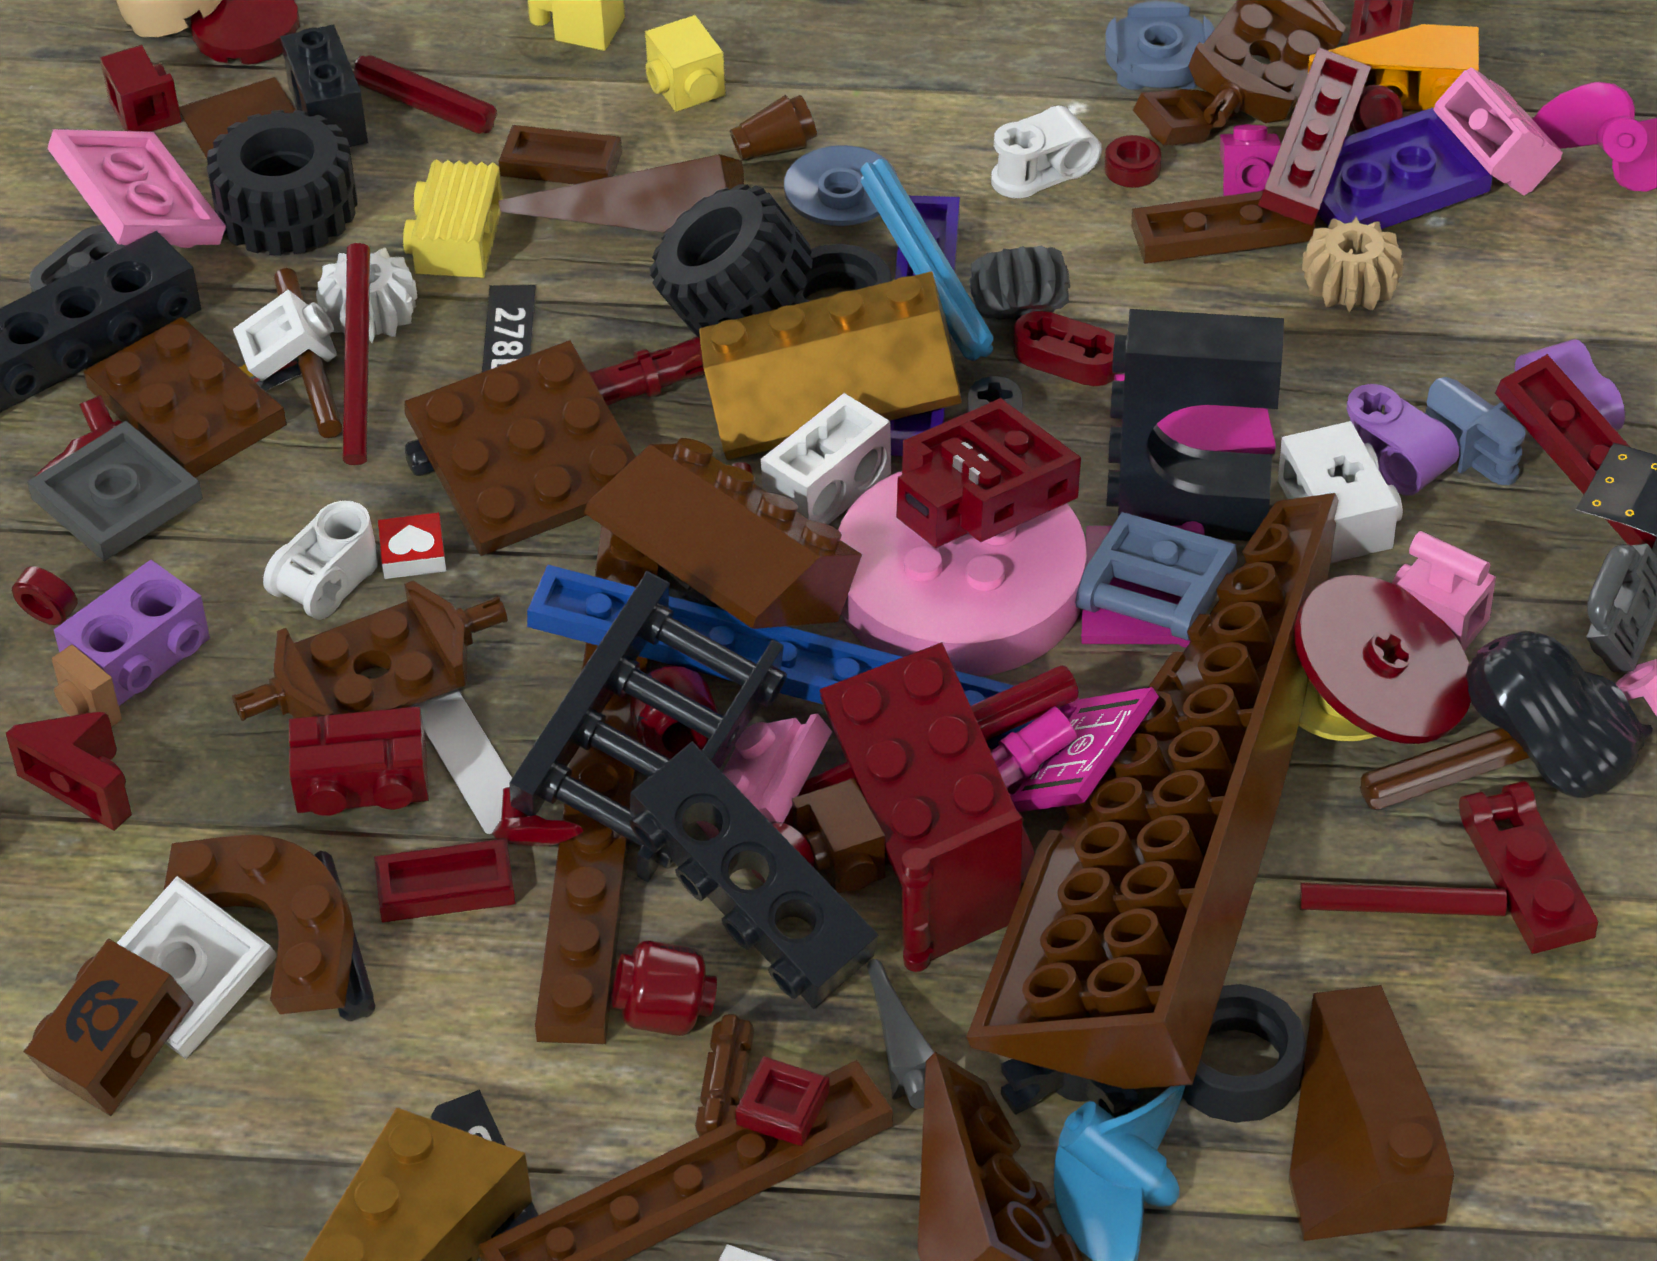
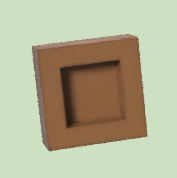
(84, 685)

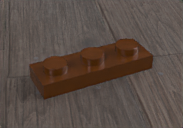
(1212, 227)

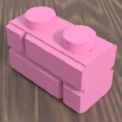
(1497, 131)

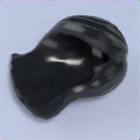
(1563, 718)

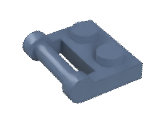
(1158, 559)

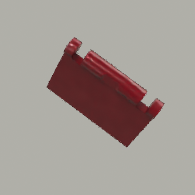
(960, 889)

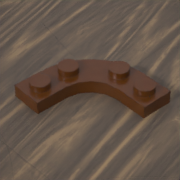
(295, 889)

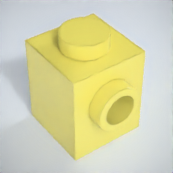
(684, 63)

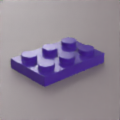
(1401, 172)

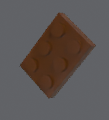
(186, 397)

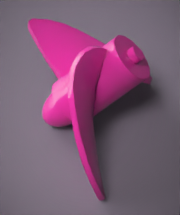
(1605, 116)

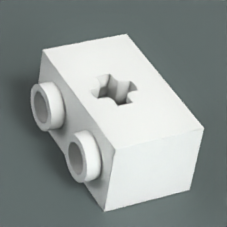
(1340, 463)

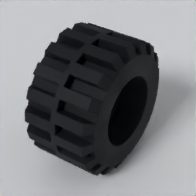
(282, 182)
(730, 258)

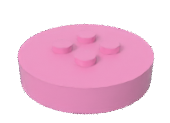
(985, 600)

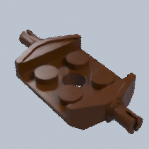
(1267, 28)
(415, 640)

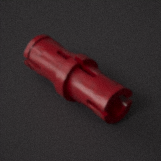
(649, 371)

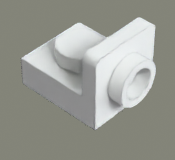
(283, 333)

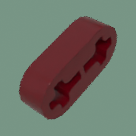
(1065, 347)

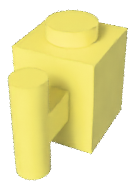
(580, 21)

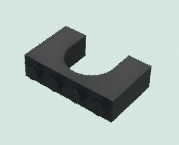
(1178, 364)

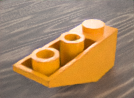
(1416, 61)

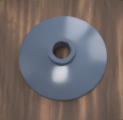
(828, 186)

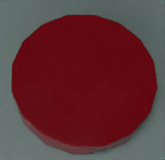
(245, 29)

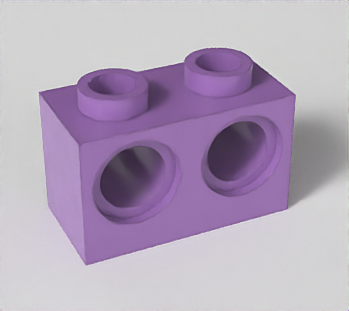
(138, 628)

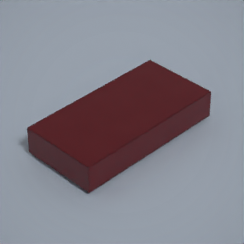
(444, 880)

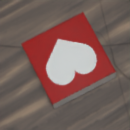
(411, 545)

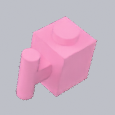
(1450, 585)

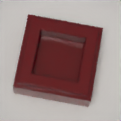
(782, 1101)

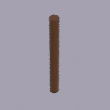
(312, 369)

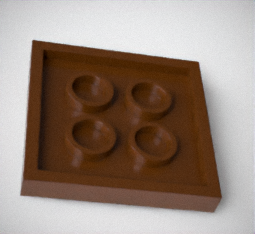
(520, 445)

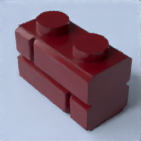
(358, 761)

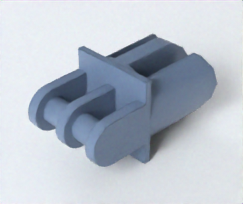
(1485, 433)

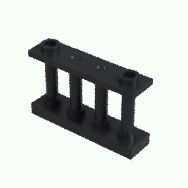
(615, 671)

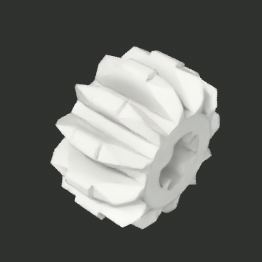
(390, 293)

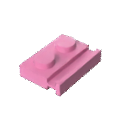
(773, 764)

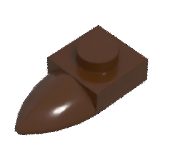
(1176, 115)

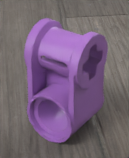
(1406, 441)

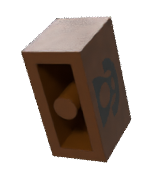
(108, 1026)

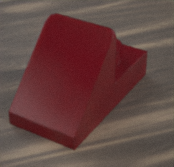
(74, 764)

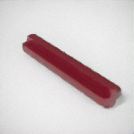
(425, 94)

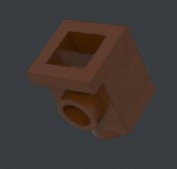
(841, 835)

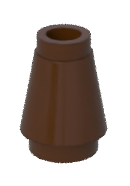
(775, 129)

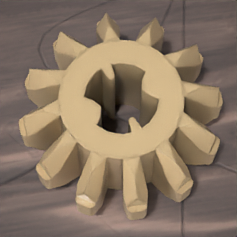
(1352, 264)

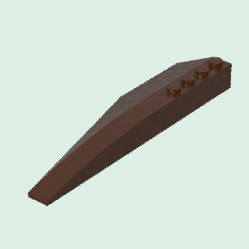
(1151, 877)

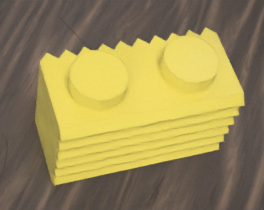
(454, 219)

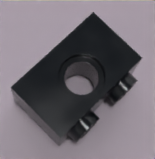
(324, 80)

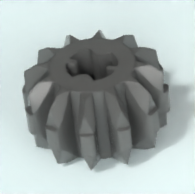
(1019, 282)

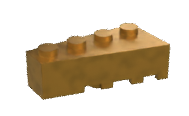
(425, 1196)

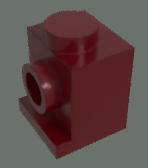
(140, 91)

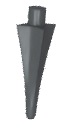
(903, 1041)

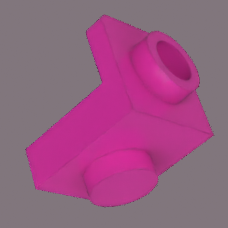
(1247, 158)

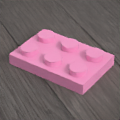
(136, 186)

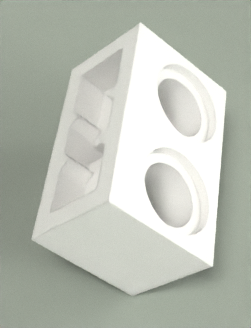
(830, 460)

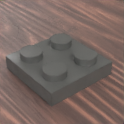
(115, 490)

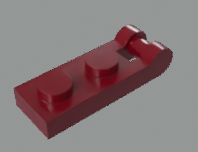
(1529, 866)

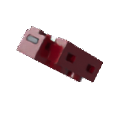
(983, 475)

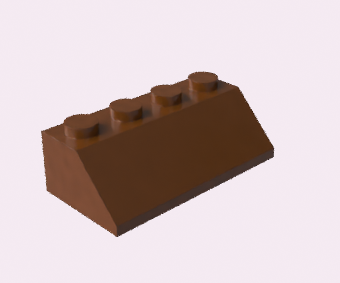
(728, 536)

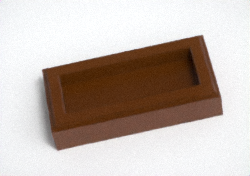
(559, 155)

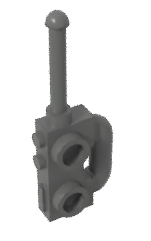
(1623, 605)

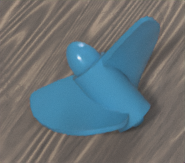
(1109, 1171)

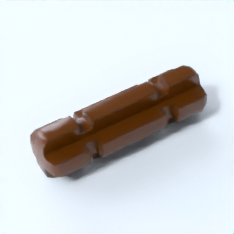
(724, 1073)

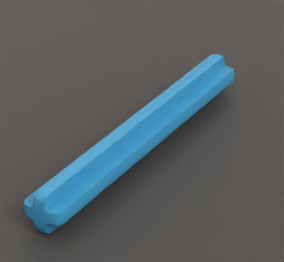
(925, 256)

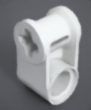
(1044, 147)
(327, 559)

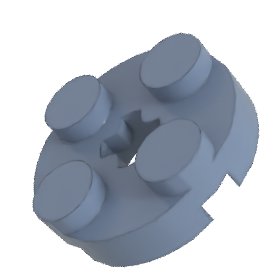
(1140, 62)

